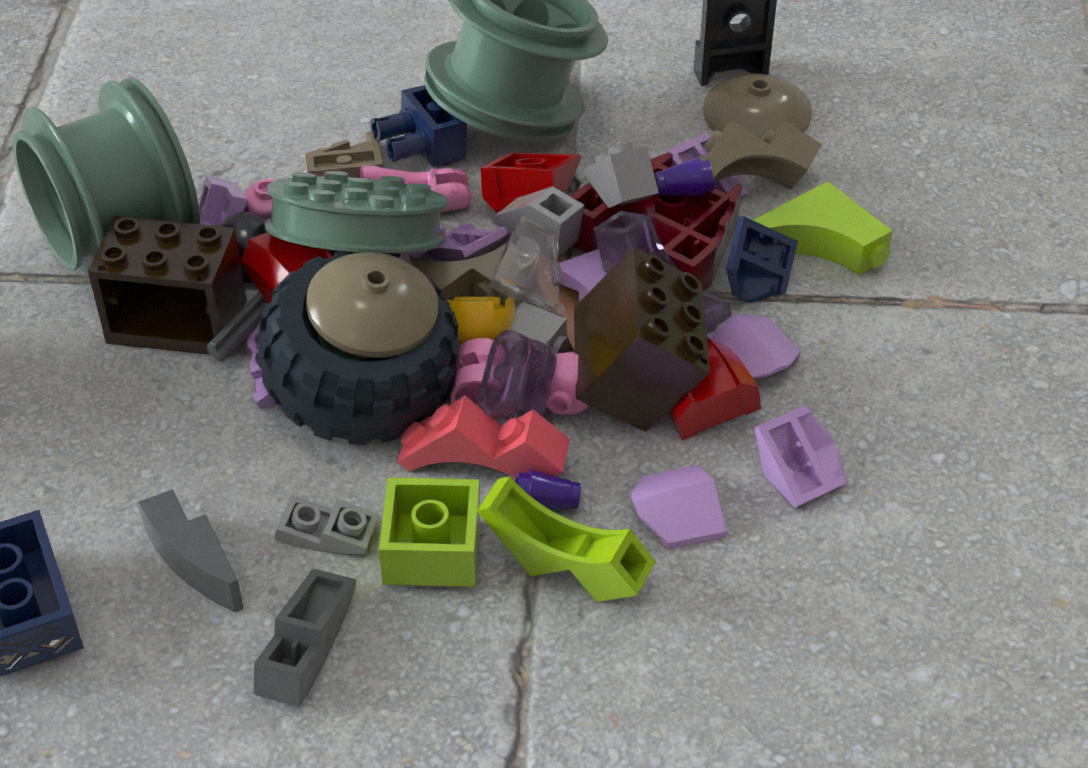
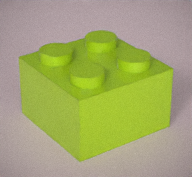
(430, 532)

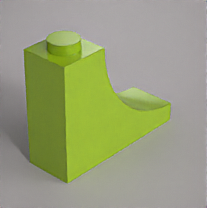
(832, 228)

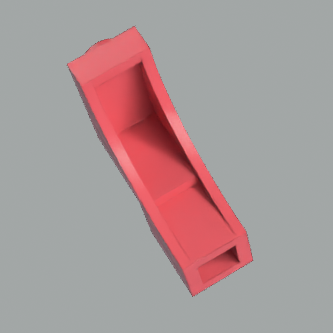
(469, 435)

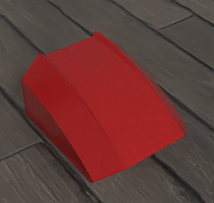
(523, 174)
(272, 259)
(719, 396)

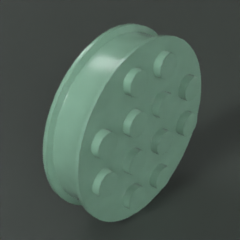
(356, 213)

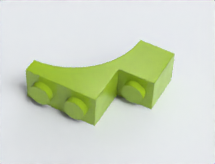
(543, 542)

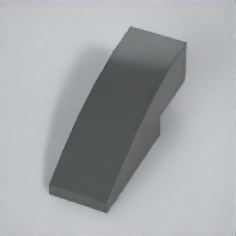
(191, 549)
(303, 637)

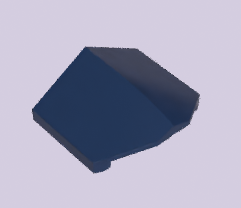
(759, 261)

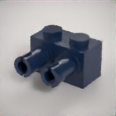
(426, 127)

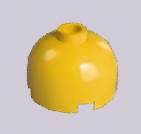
(482, 316)

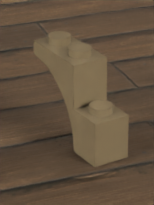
(778, 155)
(464, 277)

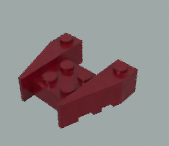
(689, 227)

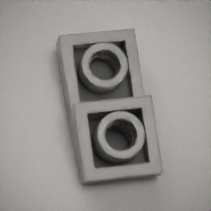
(320, 528)

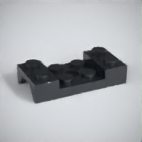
(737, 45)

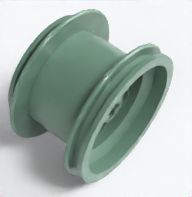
(515, 66)
(102, 168)

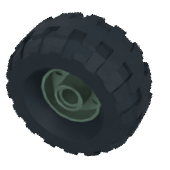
(344, 391)

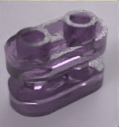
(516, 376)

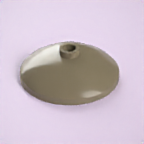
(756, 104)
(372, 304)

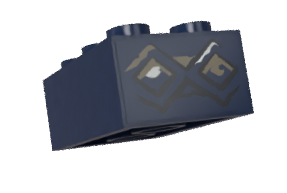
(33, 599)

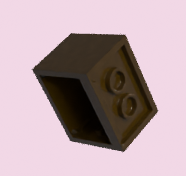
(166, 283)
(640, 340)

